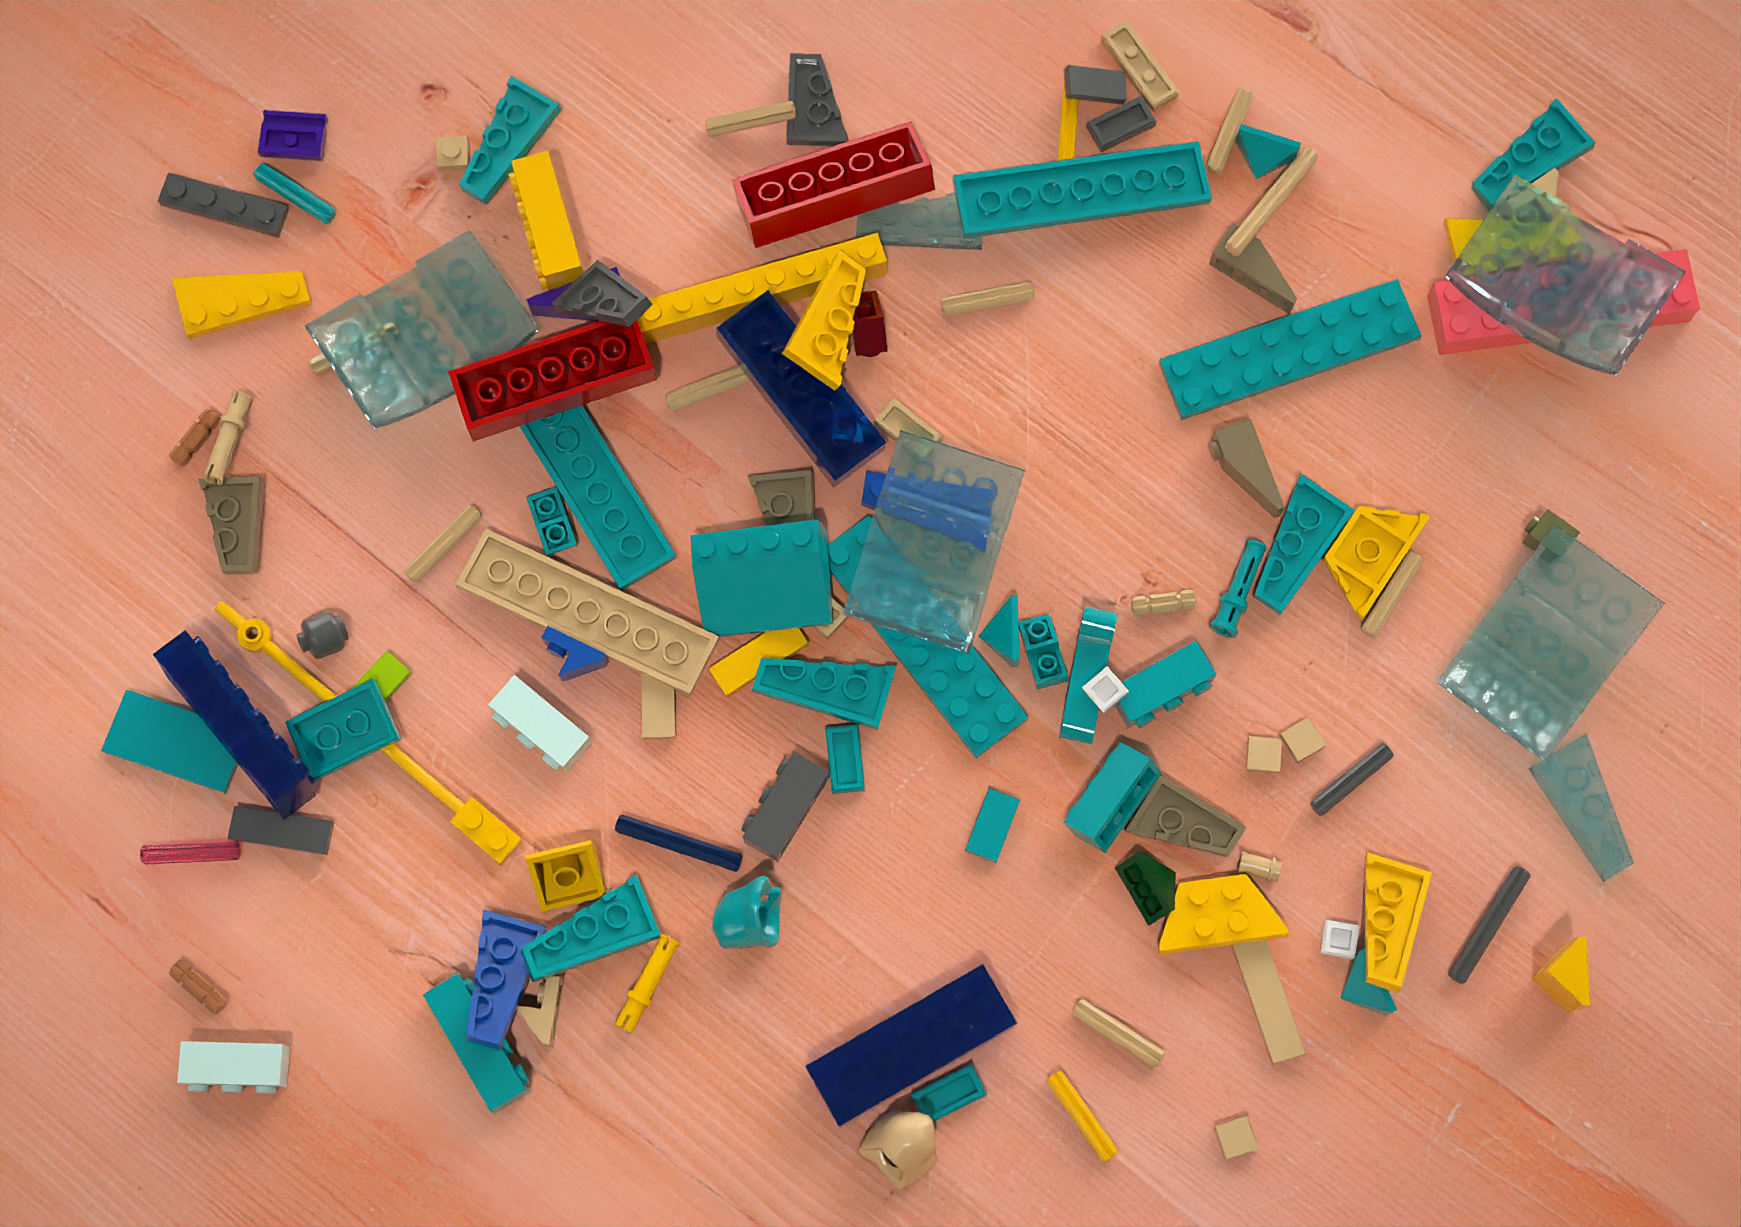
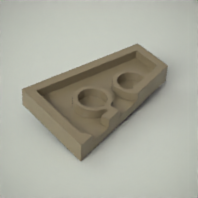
(785, 496)
(236, 521)
(1184, 820)

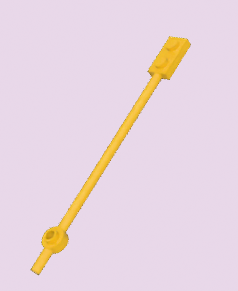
(470, 818)

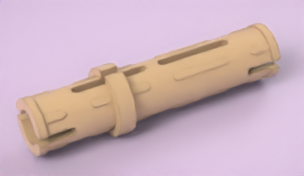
(231, 426)

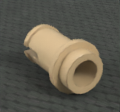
(1260, 866)

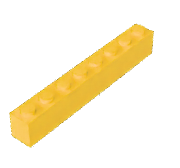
(723, 297)

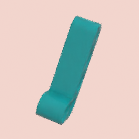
(1090, 658)

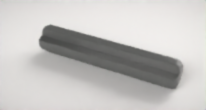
(1351, 779)

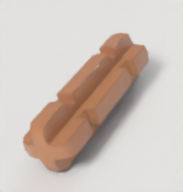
(194, 437)
(198, 987)

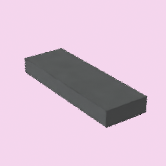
(271, 830)

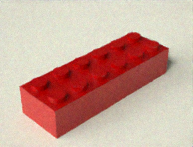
(833, 184)
(551, 376)

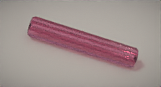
(190, 852)

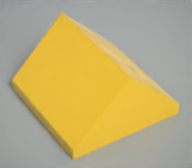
(566, 875)
(1567, 975)

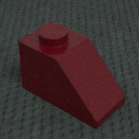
(869, 326)

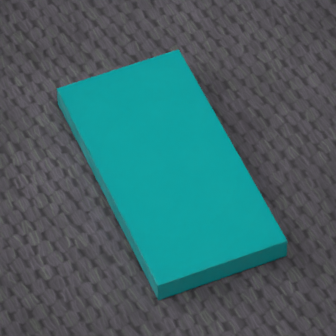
(169, 742)

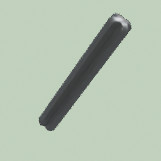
(1489, 925)

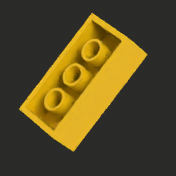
(545, 221)

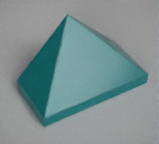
(1265, 150)
(1003, 632)
(1363, 993)

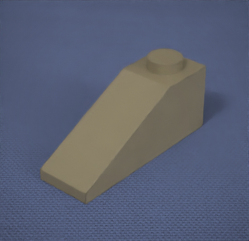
(1254, 271)
(1245, 462)

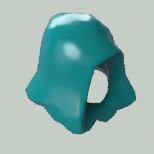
(745, 920)

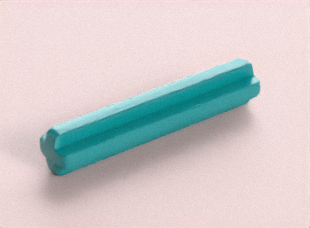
(294, 193)

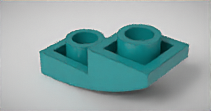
(551, 521)
(1043, 651)

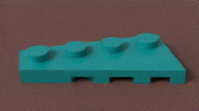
(514, 130)
(1548, 144)
(1303, 537)
(838, 690)
(595, 932)

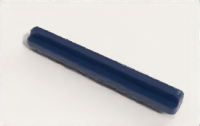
(678, 843)

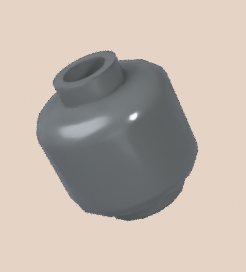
(322, 635)

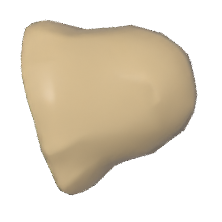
(907, 1141)

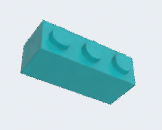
(1165, 685)
(1112, 797)

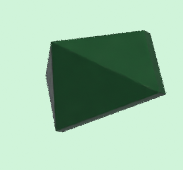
(1149, 886)

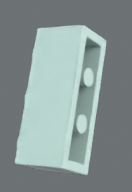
(539, 725)
(233, 1066)

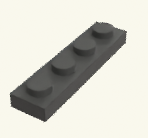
(223, 205)

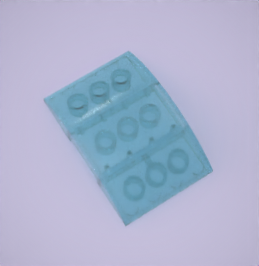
(1562, 279)
(446, 317)
(933, 542)
(1549, 642)

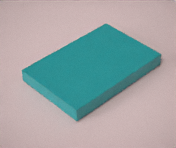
(343, 730)

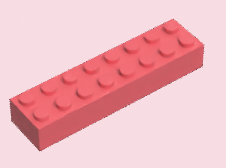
(1465, 327)

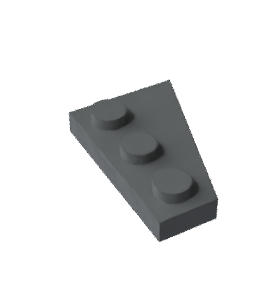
(817, 113)
(603, 297)

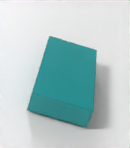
(844, 759)
(992, 825)
(949, 1093)

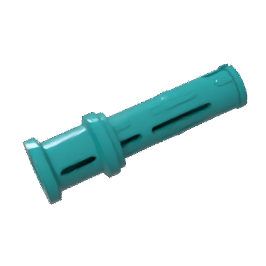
(1234, 602)

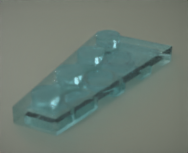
(918, 224)
(1583, 803)

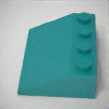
(762, 578)

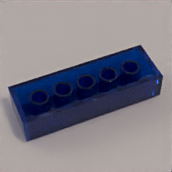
(819, 418)
(236, 723)
(911, 1046)

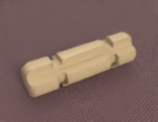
(1163, 602)

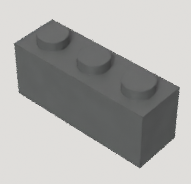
(784, 806)

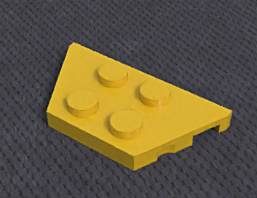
(1370, 553)
(1219, 915)

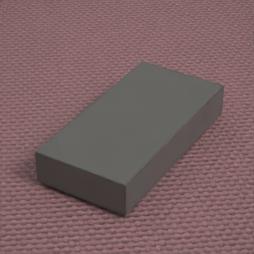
(1095, 84)
(1121, 124)

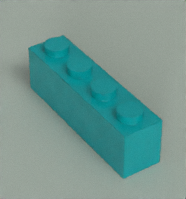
(488, 1068)

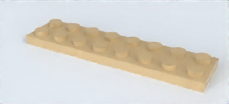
(588, 611)

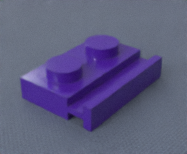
(292, 135)

